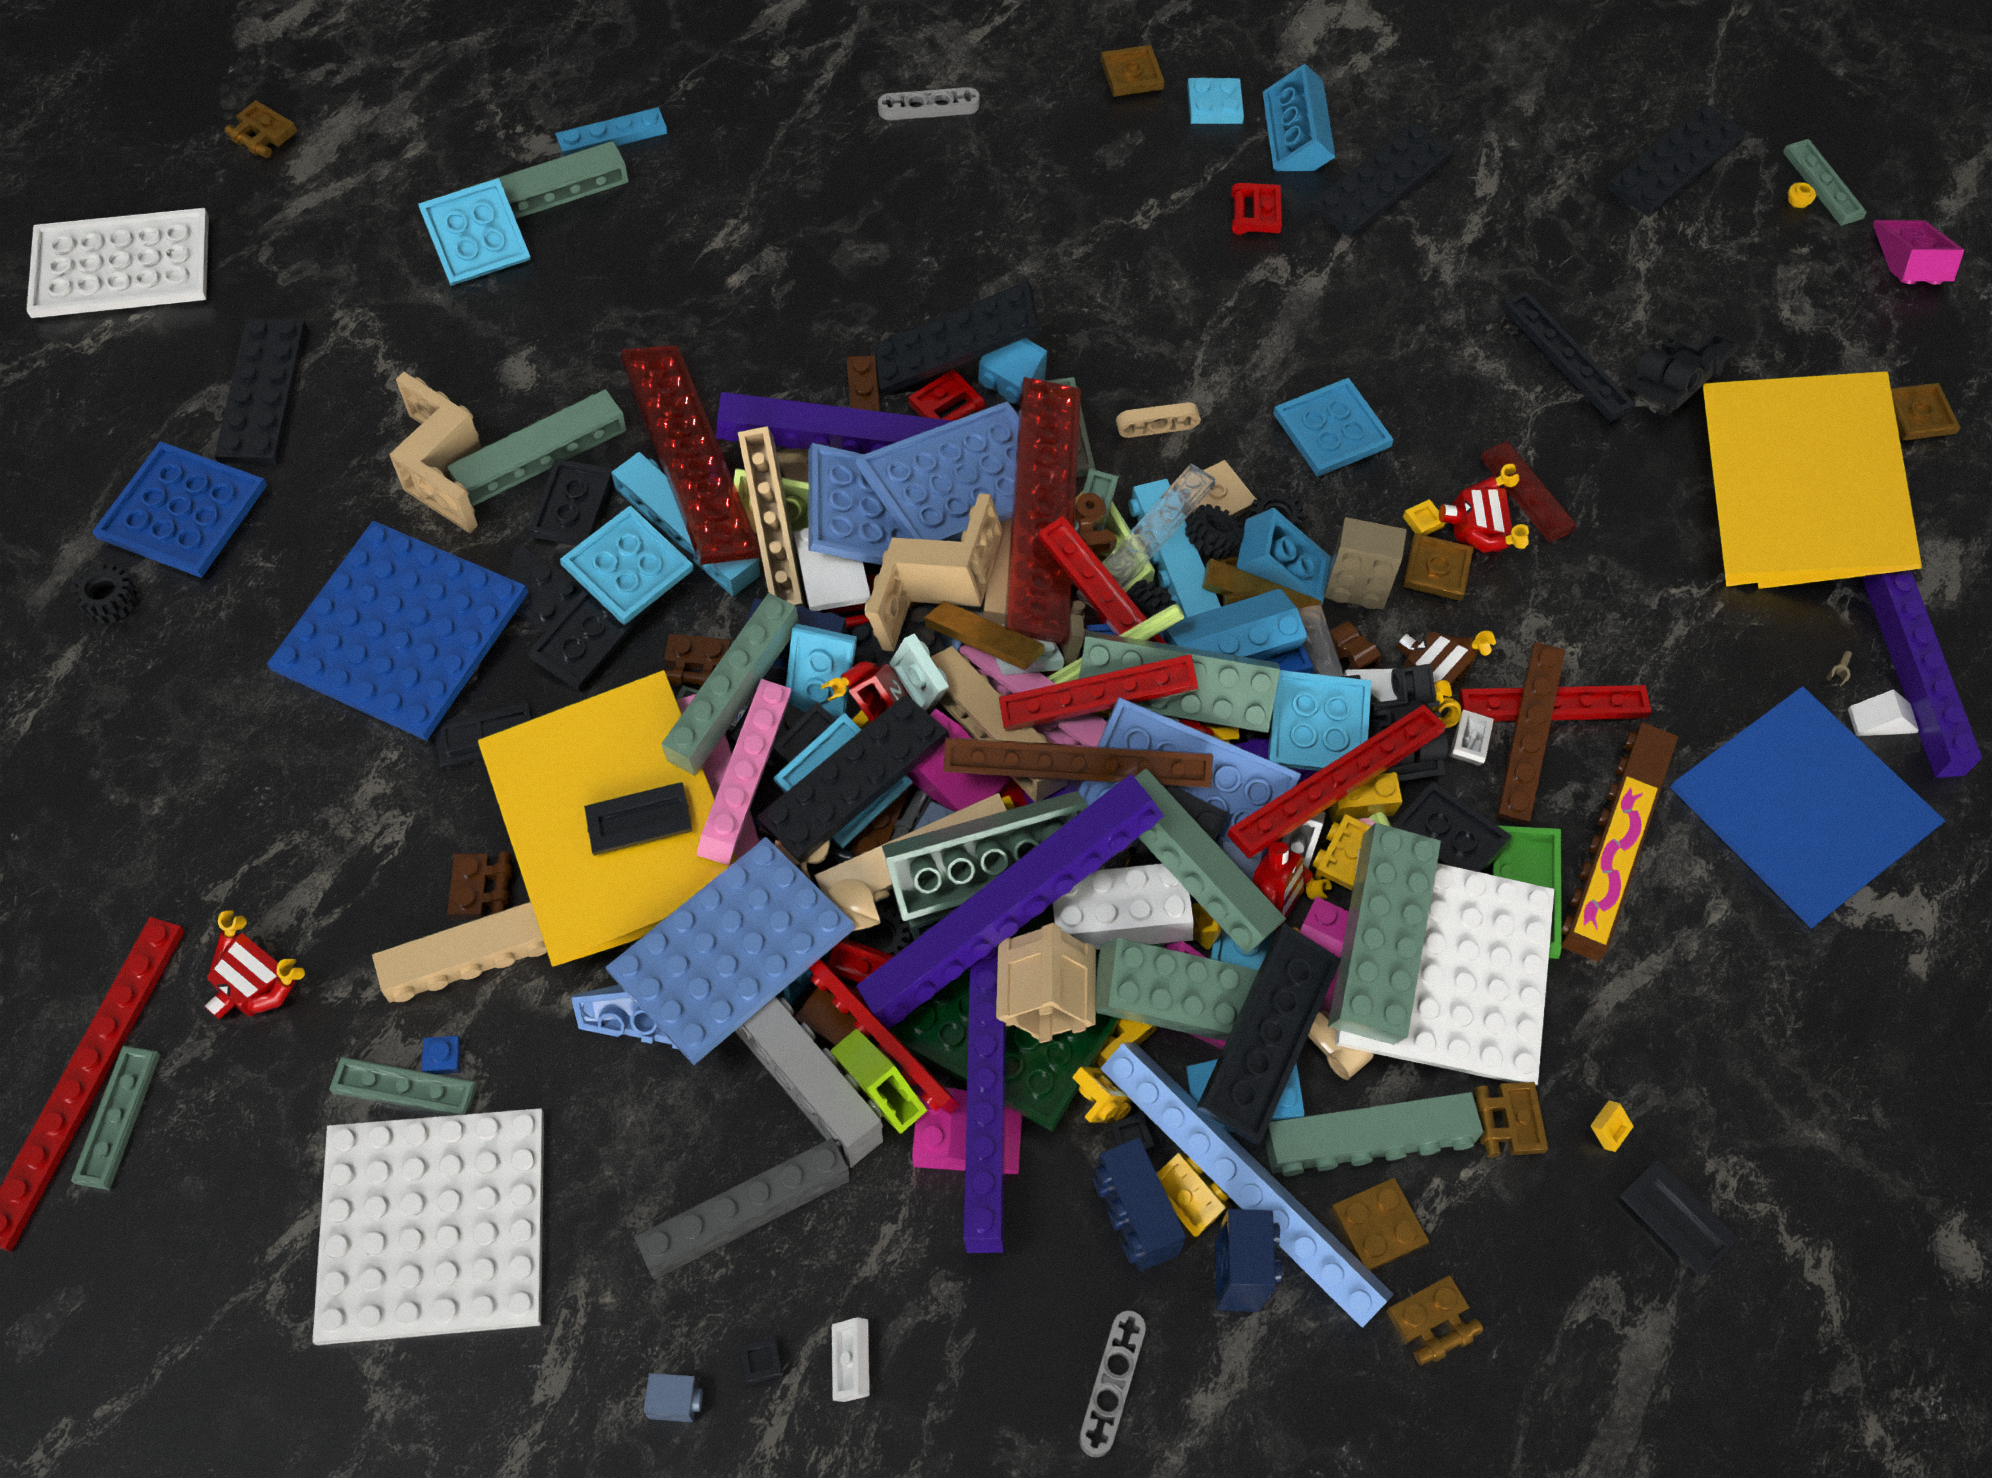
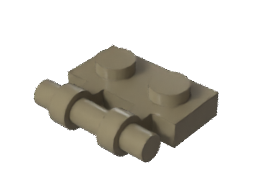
(1076, 636)

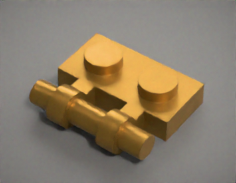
(266, 124)
(1521, 1119)
(1428, 1310)

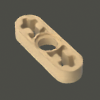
(1140, 421)

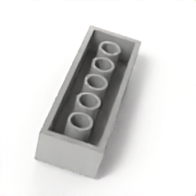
(813, 1080)

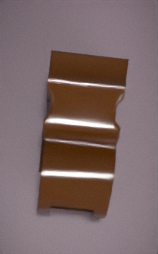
(1090, 515)
(1359, 651)

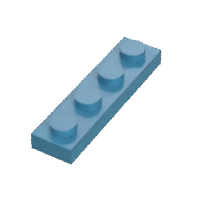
(620, 130)

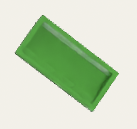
(1535, 859)

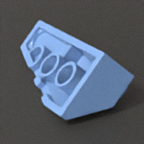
(615, 1013)

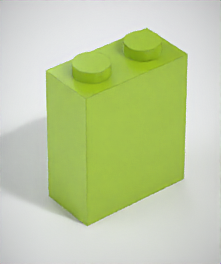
(879, 1080)

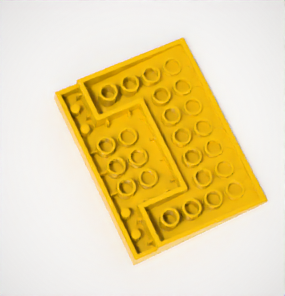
(1809, 479)
(584, 757)

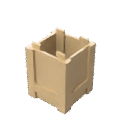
(1046, 983)

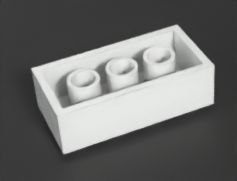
(1129, 904)

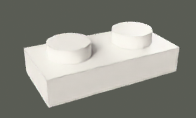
(850, 1360)

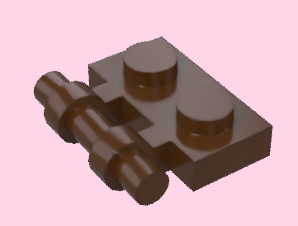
(693, 652)
(469, 885)

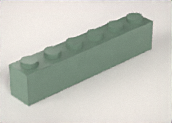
(563, 179)
(537, 446)
(730, 684)
(1207, 871)
(1372, 1133)

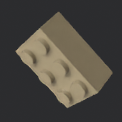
(1365, 563)

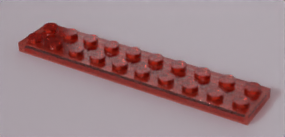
(690, 455)
(1042, 493)

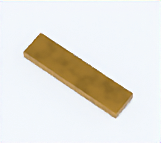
(1228, 580)
(984, 635)

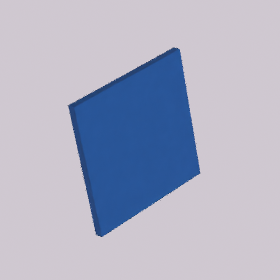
(1807, 806)

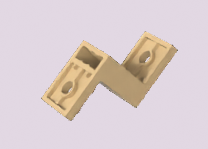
(439, 441)
(934, 572)

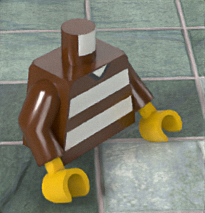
(1449, 656)

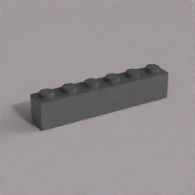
(742, 1208)

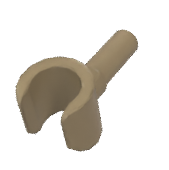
(1841, 669)

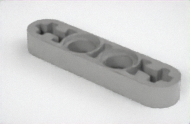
(928, 100)
(1114, 1383)

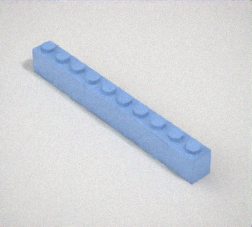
(1247, 1182)

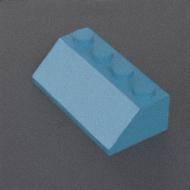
(1298, 122)
(1246, 628)

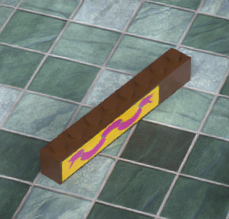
(1618, 843)

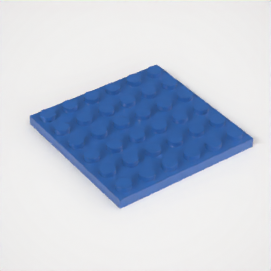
(398, 629)

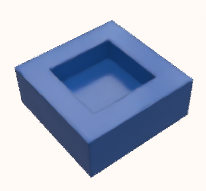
(441, 1055)

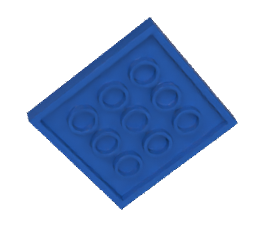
(180, 509)

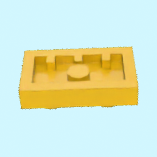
(1341, 856)
(1111, 1101)
(1192, 1193)

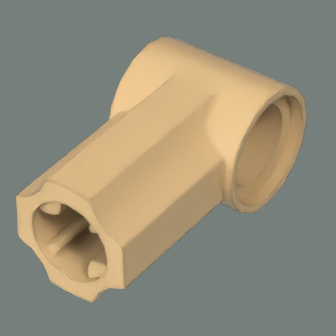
(1342, 1060)

